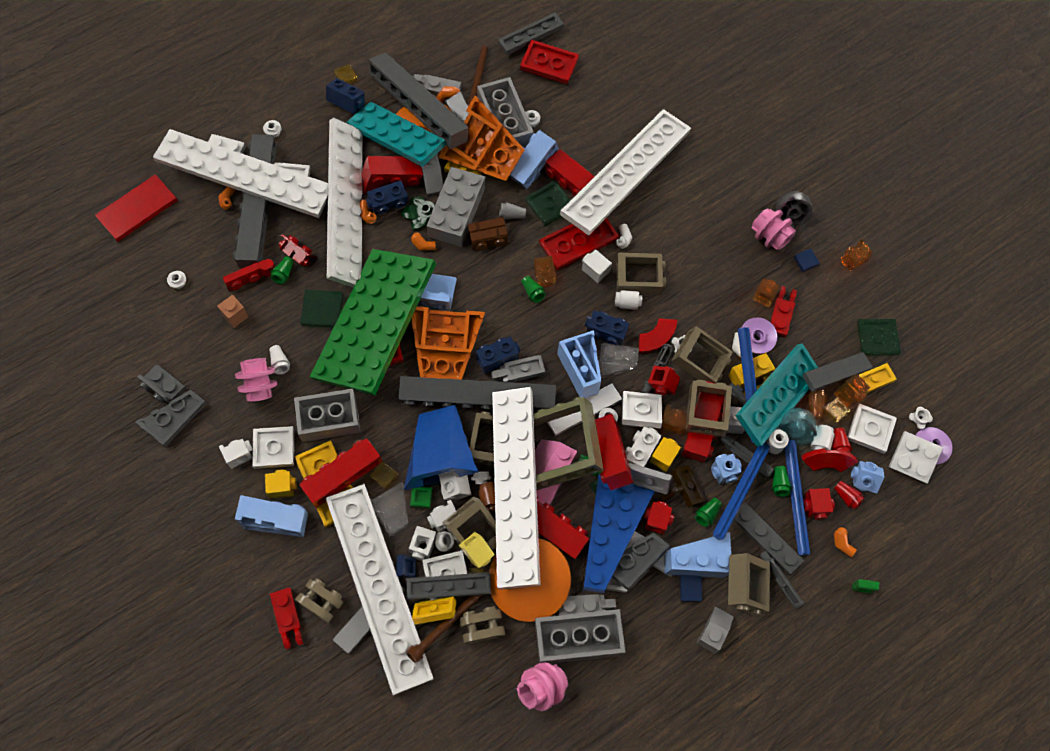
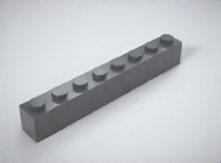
(418, 100)
(254, 209)
(467, 392)

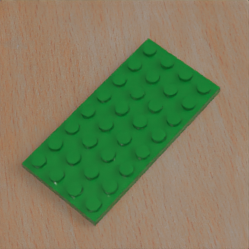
(373, 321)

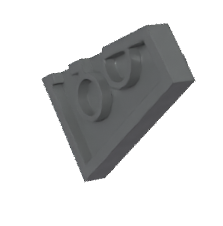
(171, 419)
(639, 560)

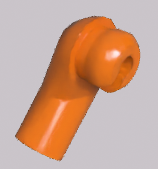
(447, 92)
(224, 197)
(365, 214)
(421, 244)
(841, 542)

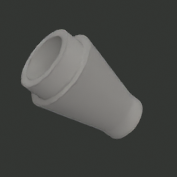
(511, 211)

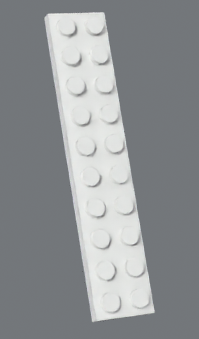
(625, 172)
(243, 173)
(344, 199)
(515, 489)
(378, 588)

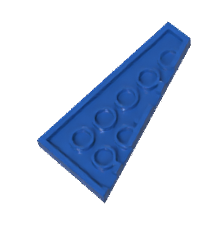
(613, 525)

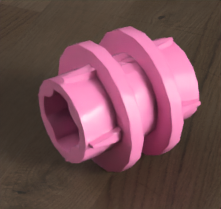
(775, 230)
(256, 379)
(542, 686)

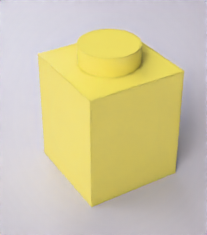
(477, 550)

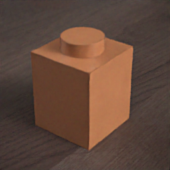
(233, 311)

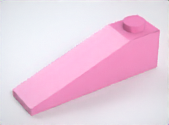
(550, 456)

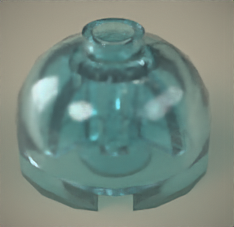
(799, 425)

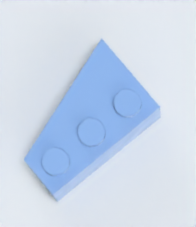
(536, 153)
(581, 363)
(271, 516)
(700, 558)

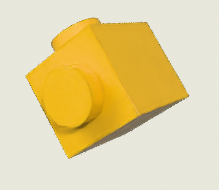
(665, 453)
(280, 484)

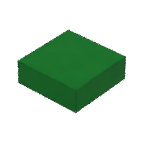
(421, 497)
(865, 586)

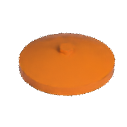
(536, 601)

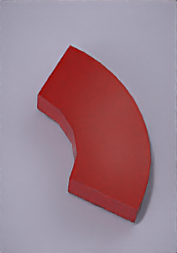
(658, 336)
(834, 459)

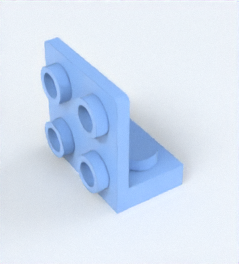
(438, 293)

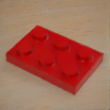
(549, 62)

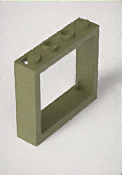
(581, 468)

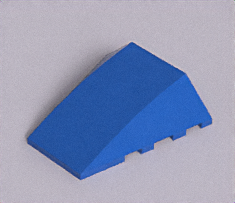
(439, 447)

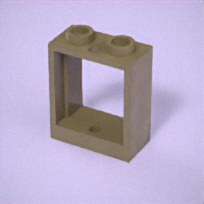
(644, 288)
(711, 344)
(708, 426)
(480, 457)
(464, 514)
(746, 569)

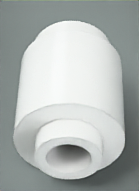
(628, 300)
(824, 438)
(777, 441)

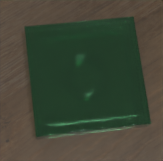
(548, 202)
(321, 308)
(878, 337)

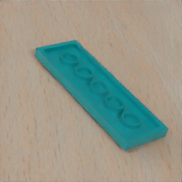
(397, 134)
(776, 395)

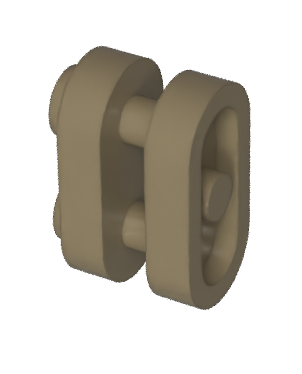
(332, 599)
(489, 616)

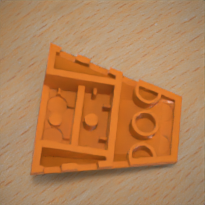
(489, 144)
(444, 341)

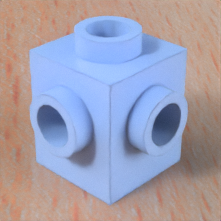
(723, 473)
(867, 476)

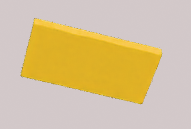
(309, 463)

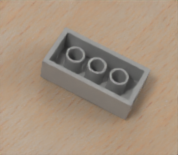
(506, 106)
(456, 206)
(579, 636)

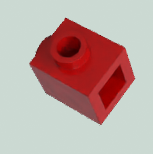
(664, 380)
(818, 503)
(658, 517)

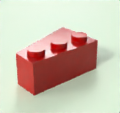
(385, 170)

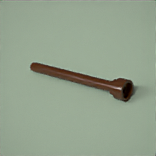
(479, 70)
(416, 652)

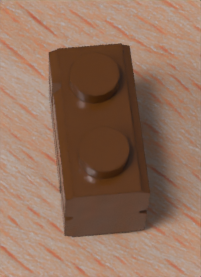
(488, 234)

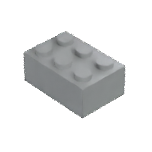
(327, 415)

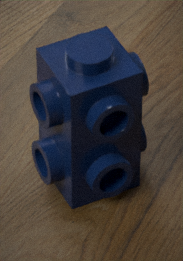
(345, 95)
(387, 198)
(607, 327)
(497, 354)

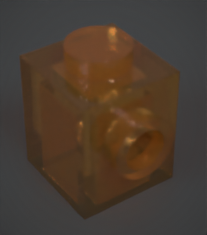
(852, 390)

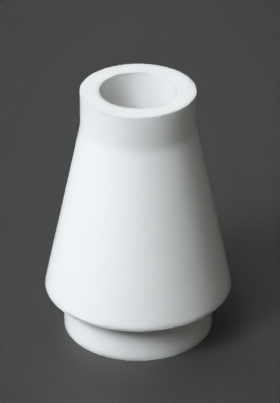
(279, 360)

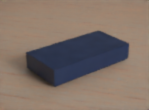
(690, 588)

